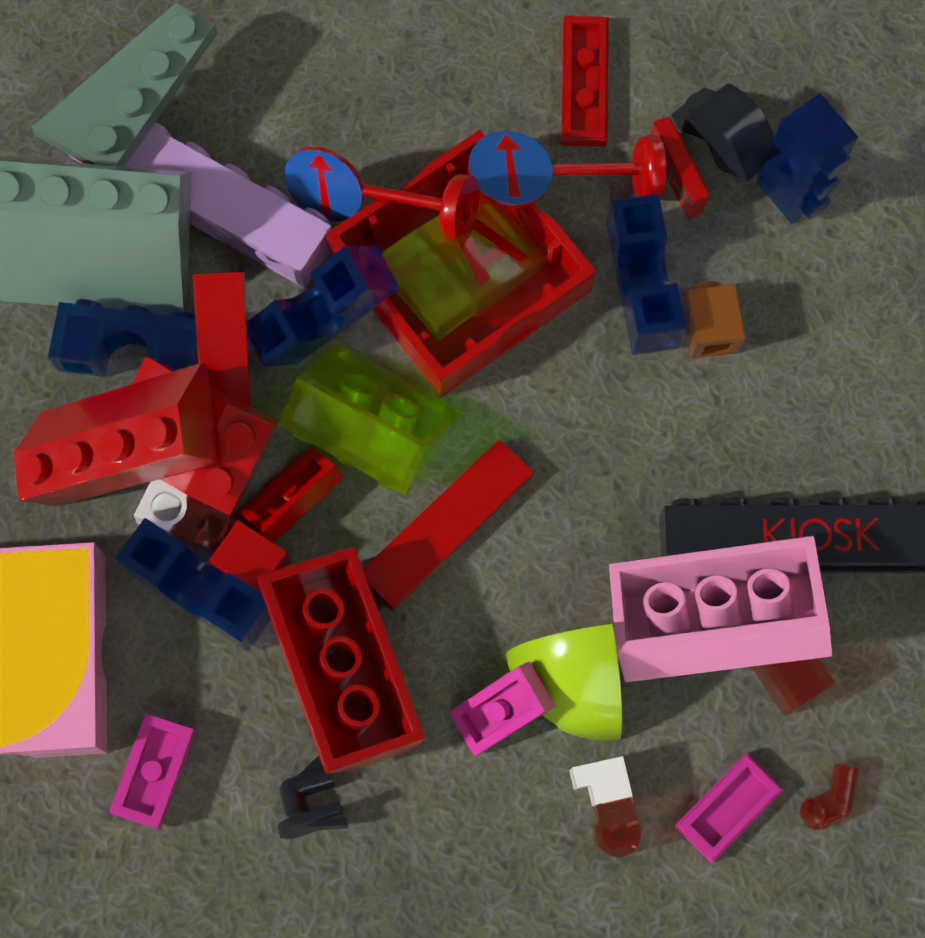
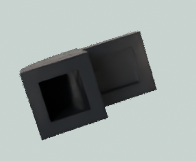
(732, 128)

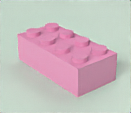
(719, 609)

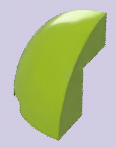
(581, 678)

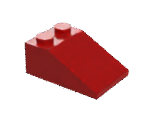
(241, 441)

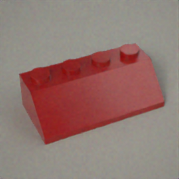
(118, 439)
(341, 661)

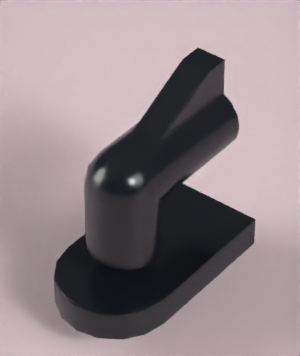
(293, 794)

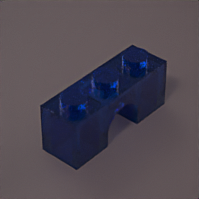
(812, 155)
(638, 251)
(344, 291)
(89, 334)
(194, 585)

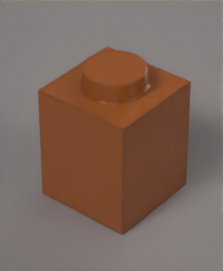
(713, 320)

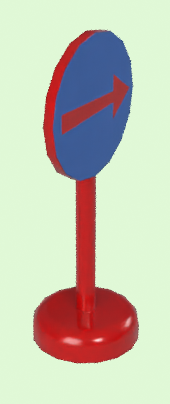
(518, 170)
(335, 189)

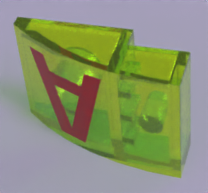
(455, 280)

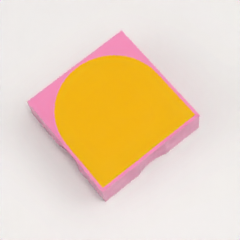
(52, 650)

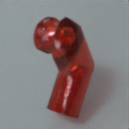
(836, 803)

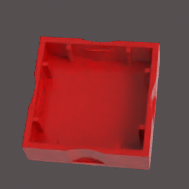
(506, 323)

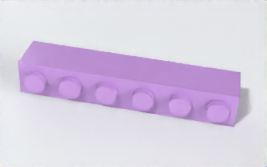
(238, 211)

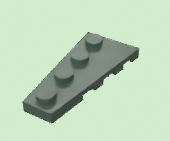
(125, 97)

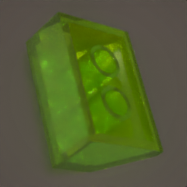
(368, 418)

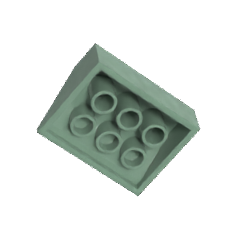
(94, 234)

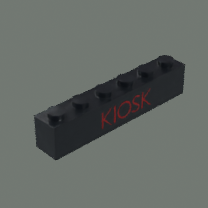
(846, 536)

